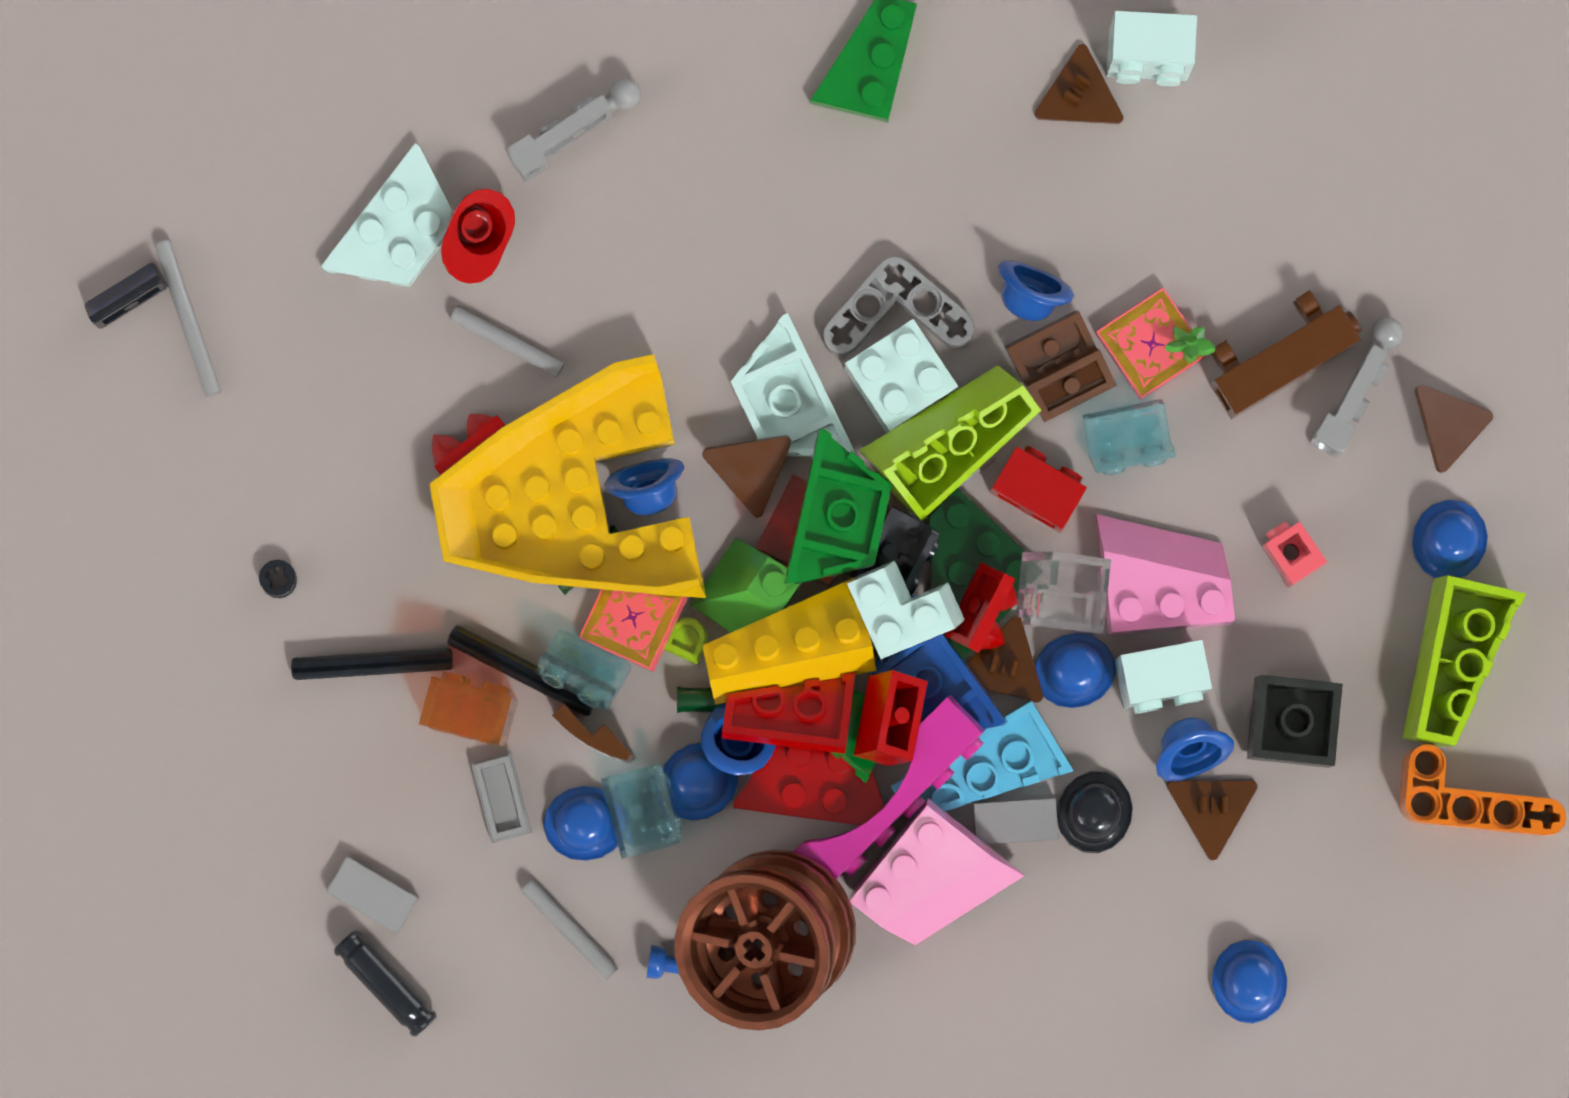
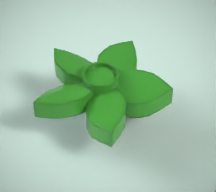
(1191, 344)

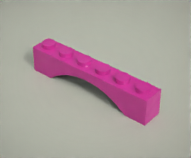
(939, 743)

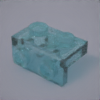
(1128, 437)
(583, 670)
(642, 810)

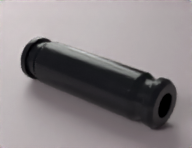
(385, 983)

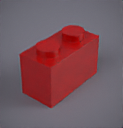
(1039, 488)
(890, 718)

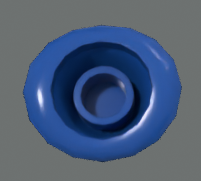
(1030, 291)
(647, 485)
(1449, 539)
(1075, 670)
(1191, 749)
(732, 755)
(697, 785)
(580, 824)
(1249, 981)

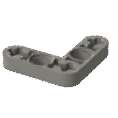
(887, 297)

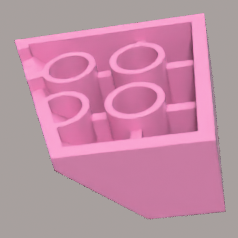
(1162, 579)
(930, 876)

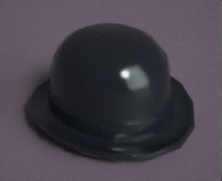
(1094, 812)

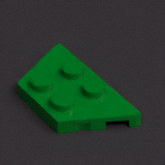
(838, 515)

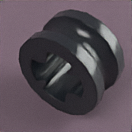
(289, 573)

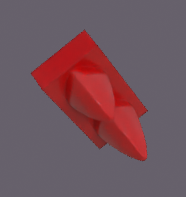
(449, 450)
(983, 600)

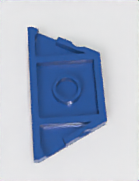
(947, 676)

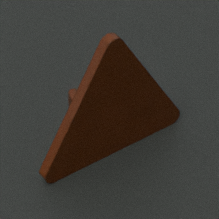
(1080, 94)
(1449, 424)
(750, 468)
(1010, 666)
(1212, 809)

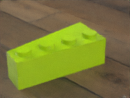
(950, 440)
(1456, 655)

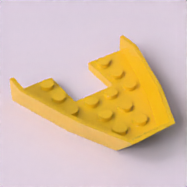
(535, 501)

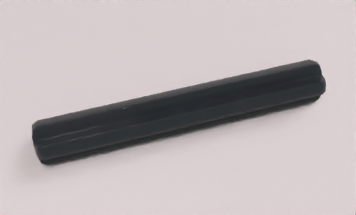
(372, 663)
(512, 666)

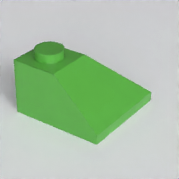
(745, 588)

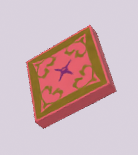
(1139, 343)
(633, 625)

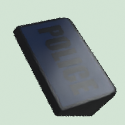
(125, 296)

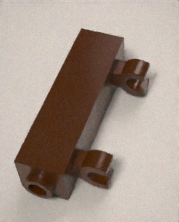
(1286, 360)

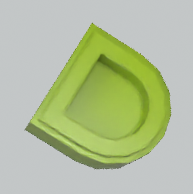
(687, 640)

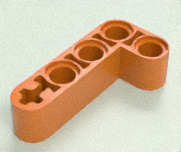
(1481, 802)

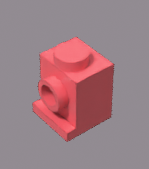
(1308, 554)

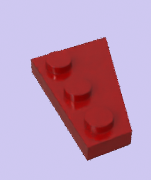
(793, 716)

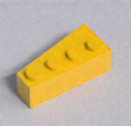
(794, 645)

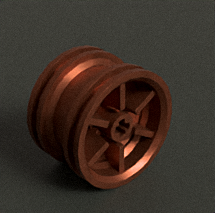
(803, 894)

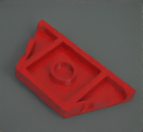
(811, 787)

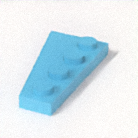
(1009, 759)

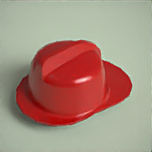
(477, 235)

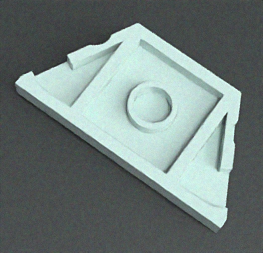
(397, 228)
(785, 393)

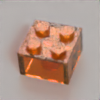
(467, 710)

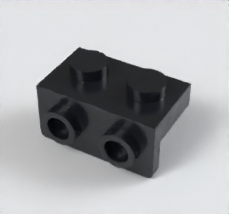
(907, 542)

